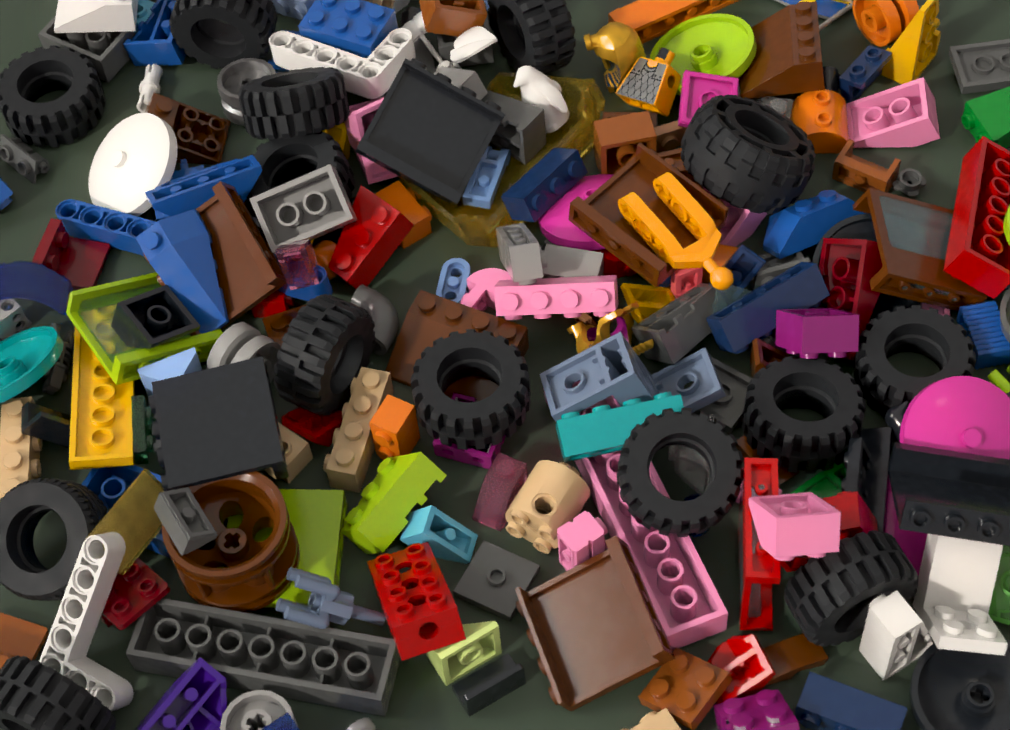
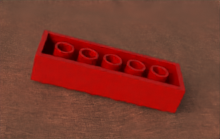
(977, 240)

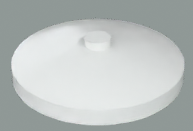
(132, 161)

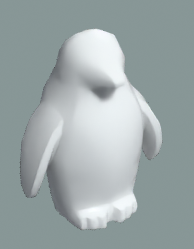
(543, 93)

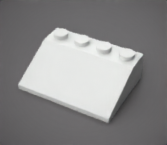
(95, 16)

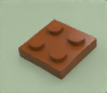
(685, 688)

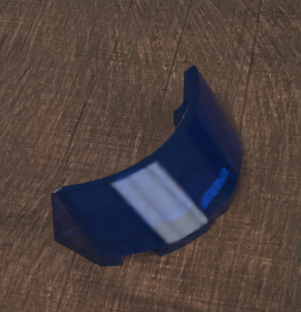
(35, 283)

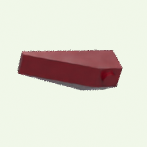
(846, 272)

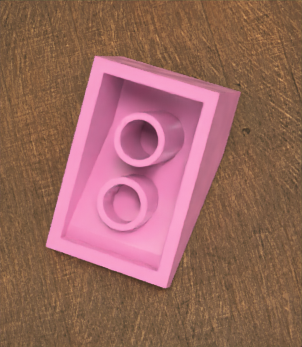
(894, 117)

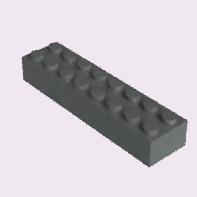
(268, 654)

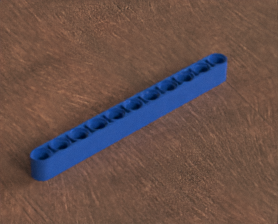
(120, 229)

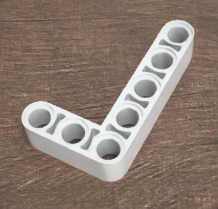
(361, 76)
(82, 624)

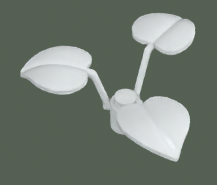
(465, 45)

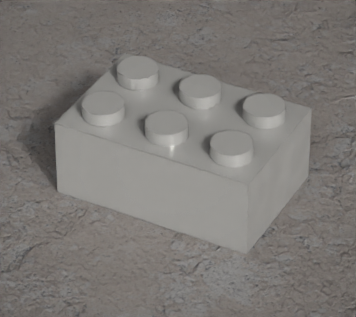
(303, 208)

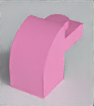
(481, 288)

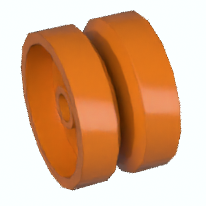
(883, 19)

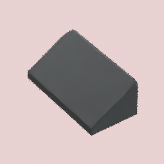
(184, 519)

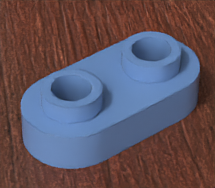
(452, 286)

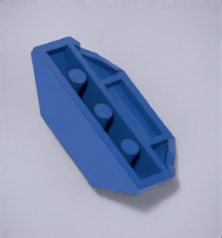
(196, 188)
(805, 223)

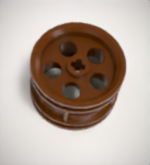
(253, 569)

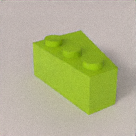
(389, 499)

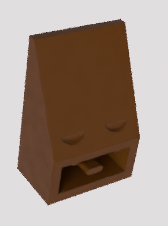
(197, 132)

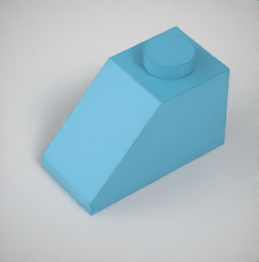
(445, 535)

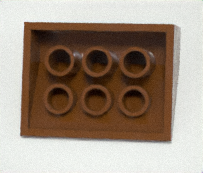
(786, 54)
(436, 318)

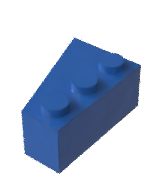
(154, 39)

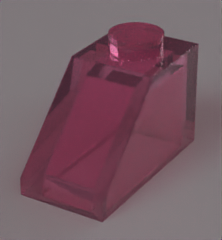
(298, 264)
(499, 490)

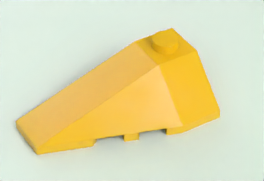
(915, 45)

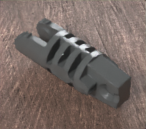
(59, 371)

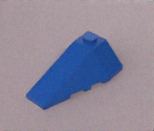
(185, 262)

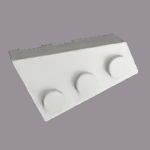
(892, 635)

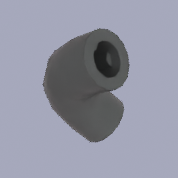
(383, 315)

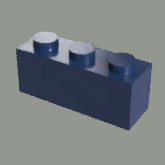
(544, 184)
(837, 706)

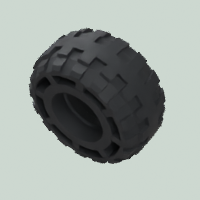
(747, 154)

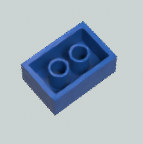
(348, 25)

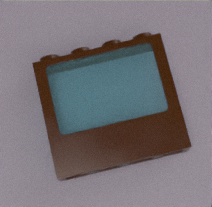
(913, 251)

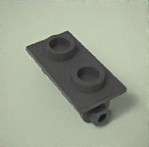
(22, 158)

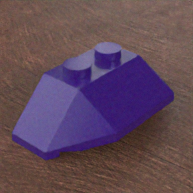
(191, 702)

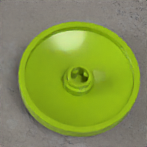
(710, 45)

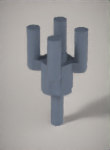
(324, 604)

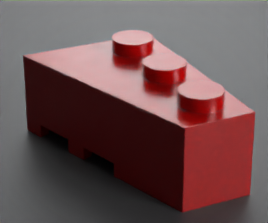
(369, 241)

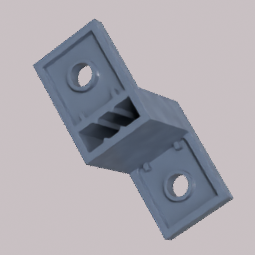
(617, 371)

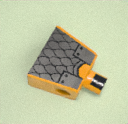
(651, 83)

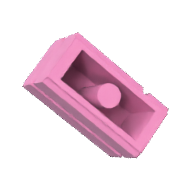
(580, 540)

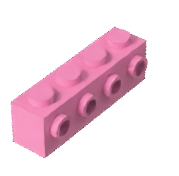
(557, 296)

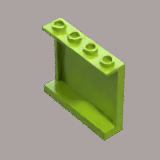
(317, 524)

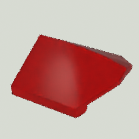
(312, 426)
(747, 666)

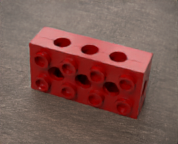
(416, 601)

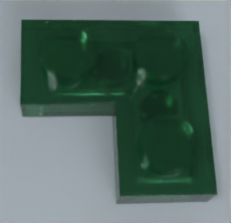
(142, 429)

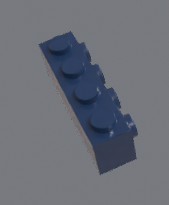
(755, 312)

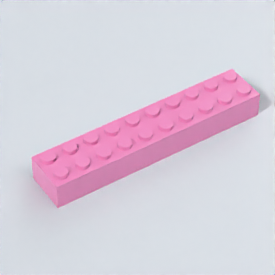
(667, 564)

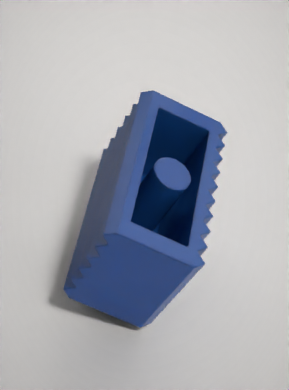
(985, 331)

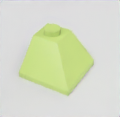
(460, 658)

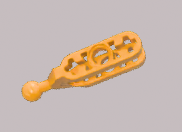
(664, 243)

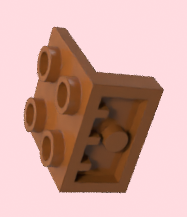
(20, 638)

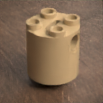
(546, 502)

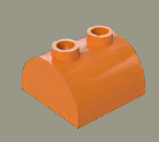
(823, 119)

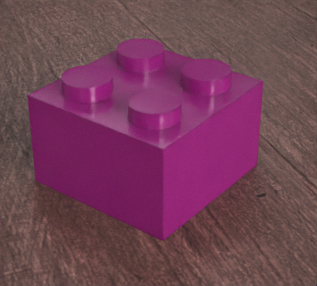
(817, 332)

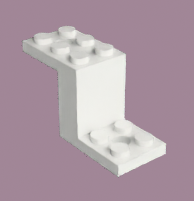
(957, 594)

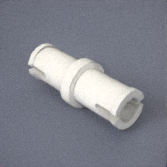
(149, 86)

